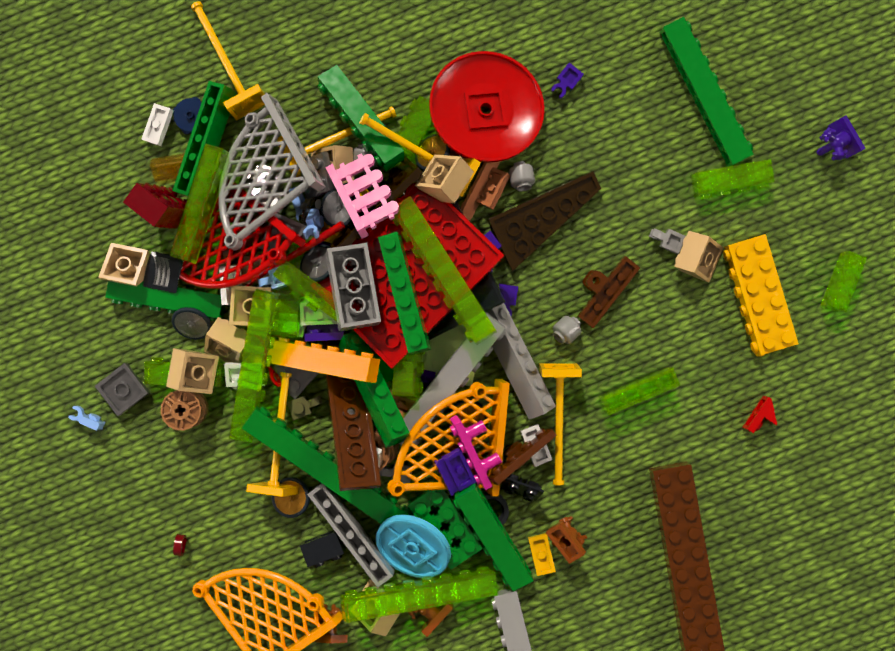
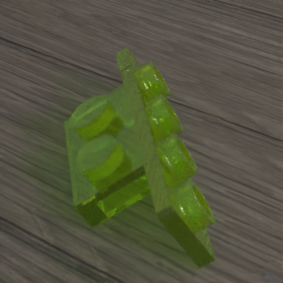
(307, 289)

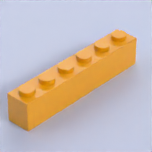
(325, 361)

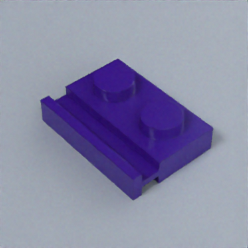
(455, 471)

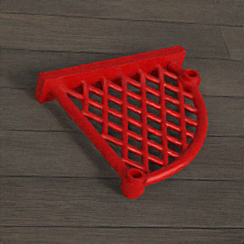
(275, 255)

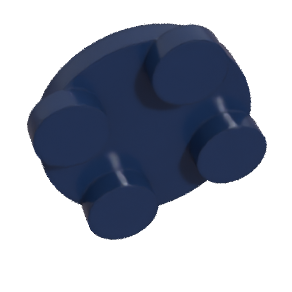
(186, 114)

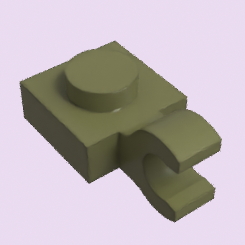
(302, 407)

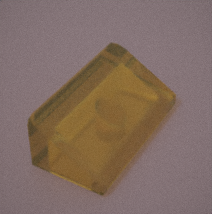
(166, 167)

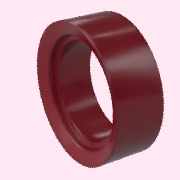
(179, 545)

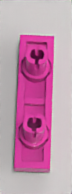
(465, 436)

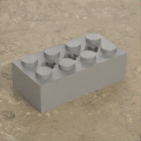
(361, 277)

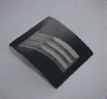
(162, 272)

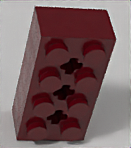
(156, 205)

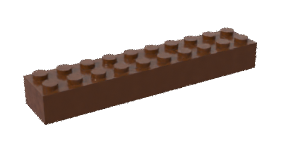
(686, 557)

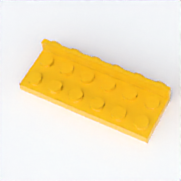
(760, 295)

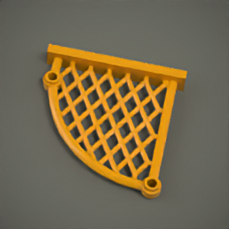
(496, 436)
(315, 603)

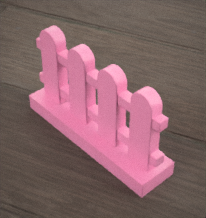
(363, 202)

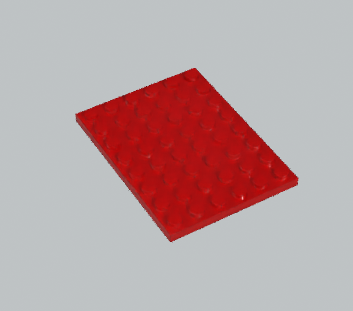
(464, 244)

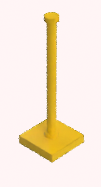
(246, 100)
(333, 138)
(474, 164)
(560, 372)
(273, 486)

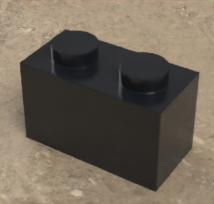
(322, 548)

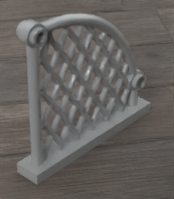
(311, 178)

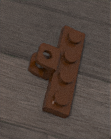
(606, 289)
(519, 454)

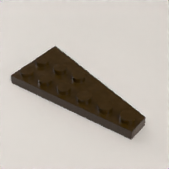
(398, 181)
(533, 222)

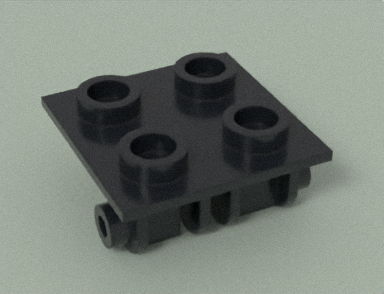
(529, 491)

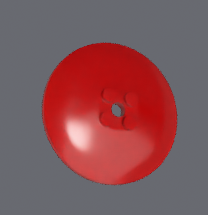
(493, 82)

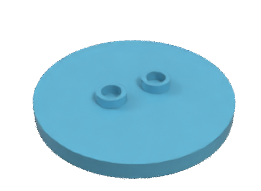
(413, 546)

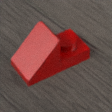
(763, 410)

